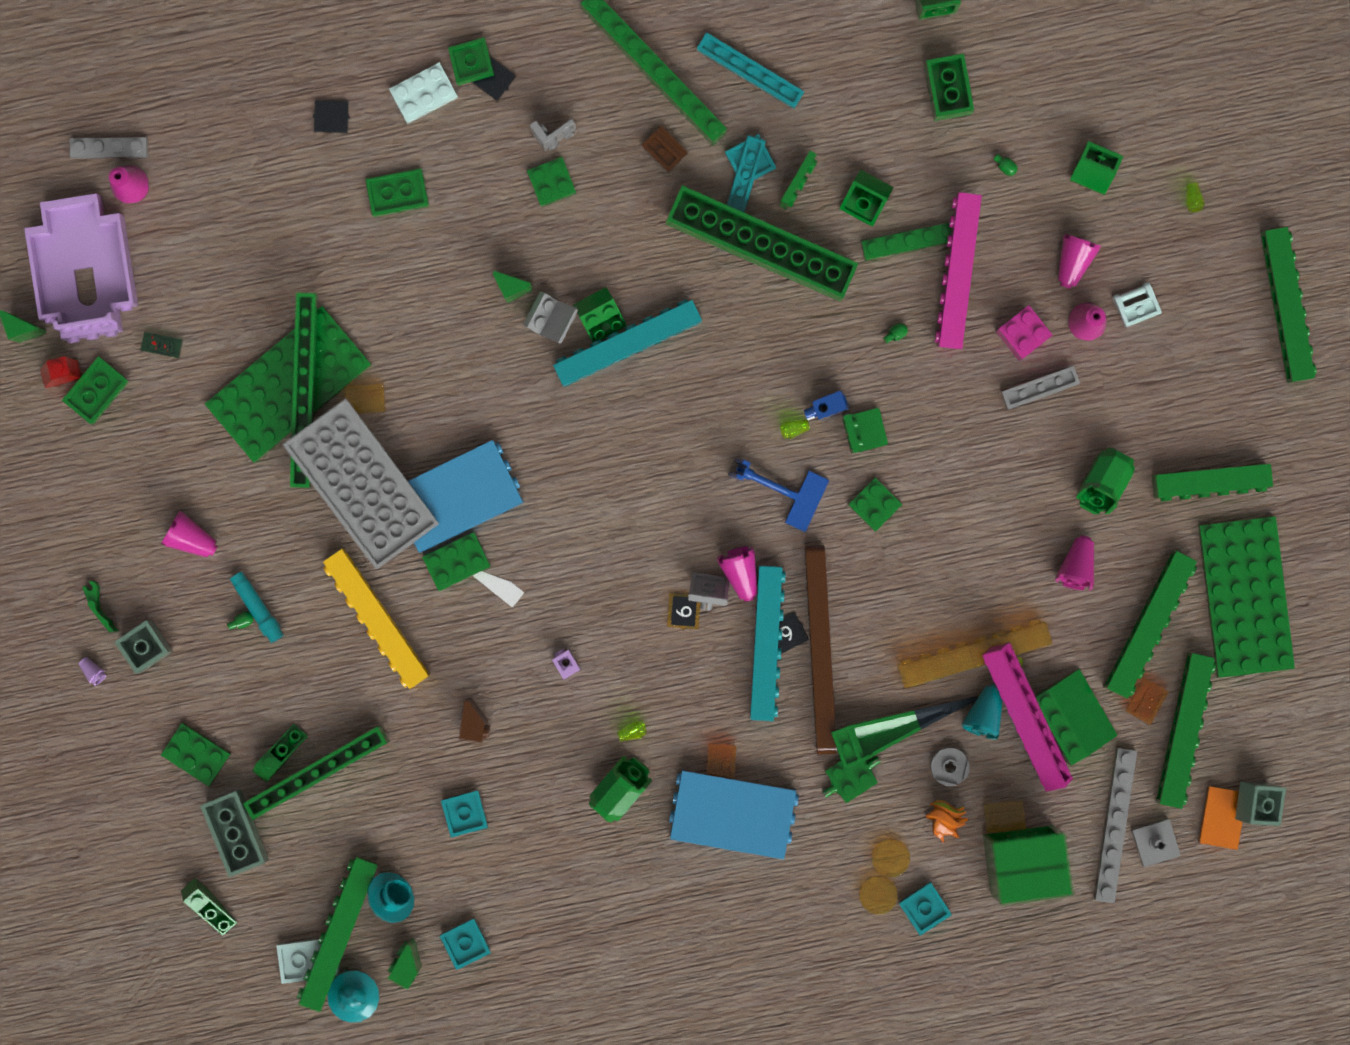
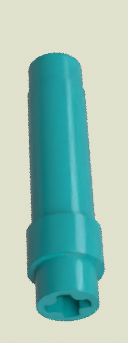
(267, 623)

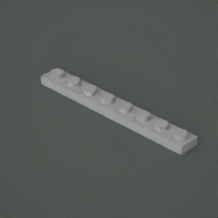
(1115, 825)

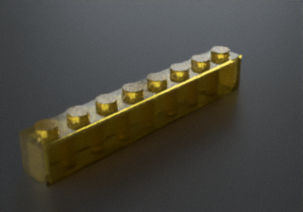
(970, 656)

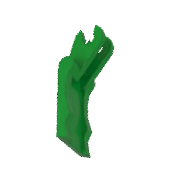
(93, 599)

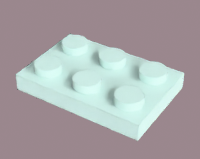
(423, 93)
(296, 958)

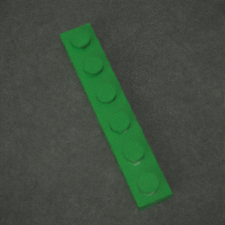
(906, 241)

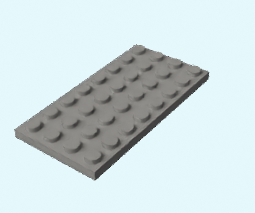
(361, 484)

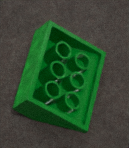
(1075, 717)

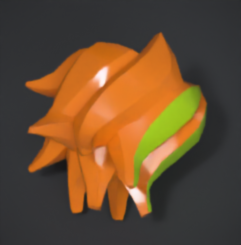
(946, 819)

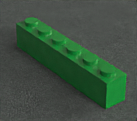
(1212, 481)

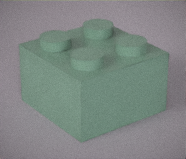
(143, 646)
(1260, 803)

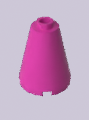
(128, 183)
(1075, 259)
(1087, 321)
(189, 537)
(1078, 566)
(740, 571)

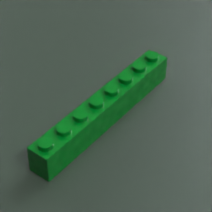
(1287, 305)
(1150, 624)
(1185, 730)
(316, 772)
(337, 933)

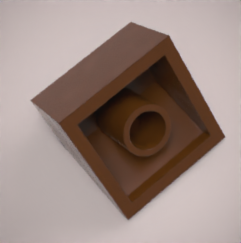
(473, 723)

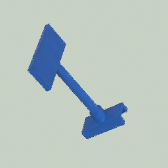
(804, 501)

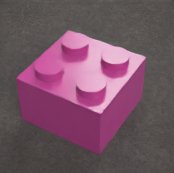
(1024, 333)

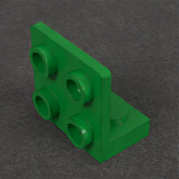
(865, 430)

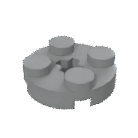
(956, 775)

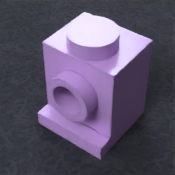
(565, 671)

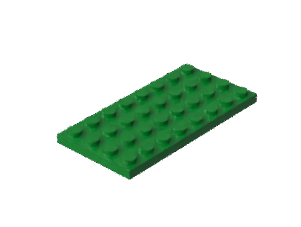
(259, 400)
(1246, 597)

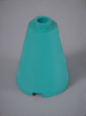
(985, 714)

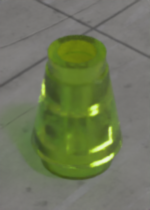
(1194, 198)
(794, 428)
(632, 731)

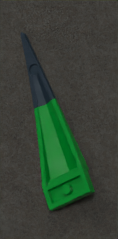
(866, 739)

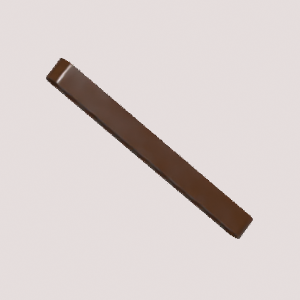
(820, 648)

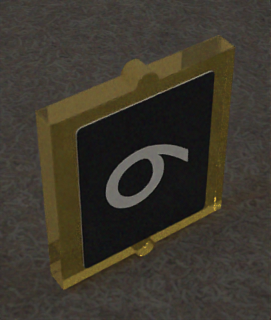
(683, 612)

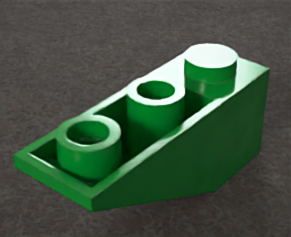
(279, 753)
(207, 906)

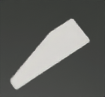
(504, 589)

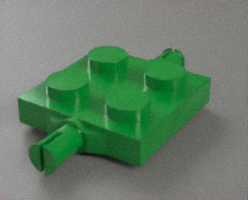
(852, 780)

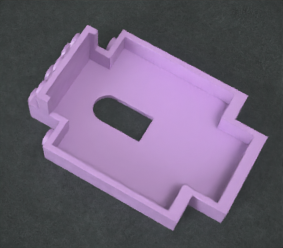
(76, 238)

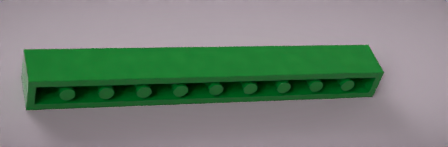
(654, 69)
(303, 375)

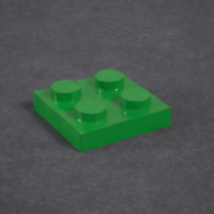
(471, 61)
(551, 181)
(874, 504)

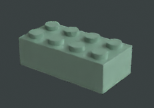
(234, 833)

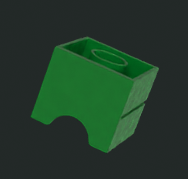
(1027, 864)

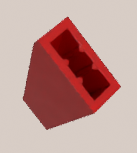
(60, 371)

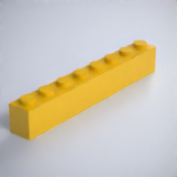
(376, 618)

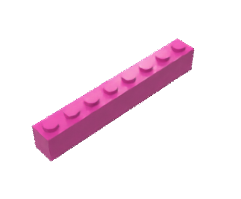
(959, 270)
(1027, 717)

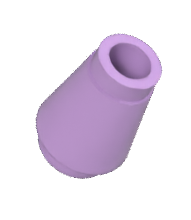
(92, 671)

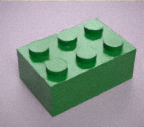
(949, 87)

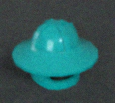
(390, 897)
(353, 996)

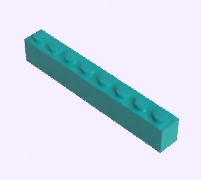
(627, 343)
(766, 643)

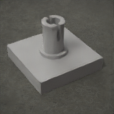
(708, 589)
(1156, 842)

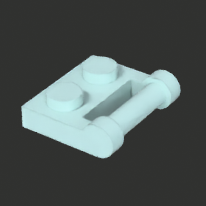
(1138, 311)

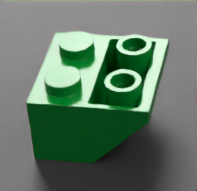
(1096, 168)
(600, 315)
(405, 968)

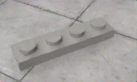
(108, 148)
(1040, 387)

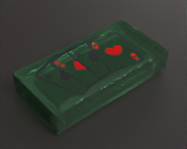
(161, 345)

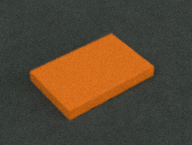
(1218, 819)

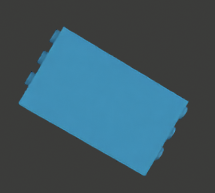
(466, 492)
(733, 814)

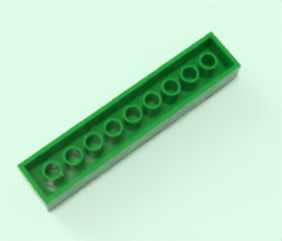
(761, 243)

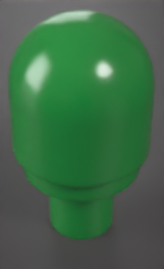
(1006, 165)
(896, 333)
(241, 620)

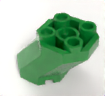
(1105, 481)
(620, 789)

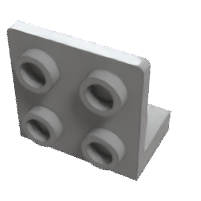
(551, 141)
(550, 317)

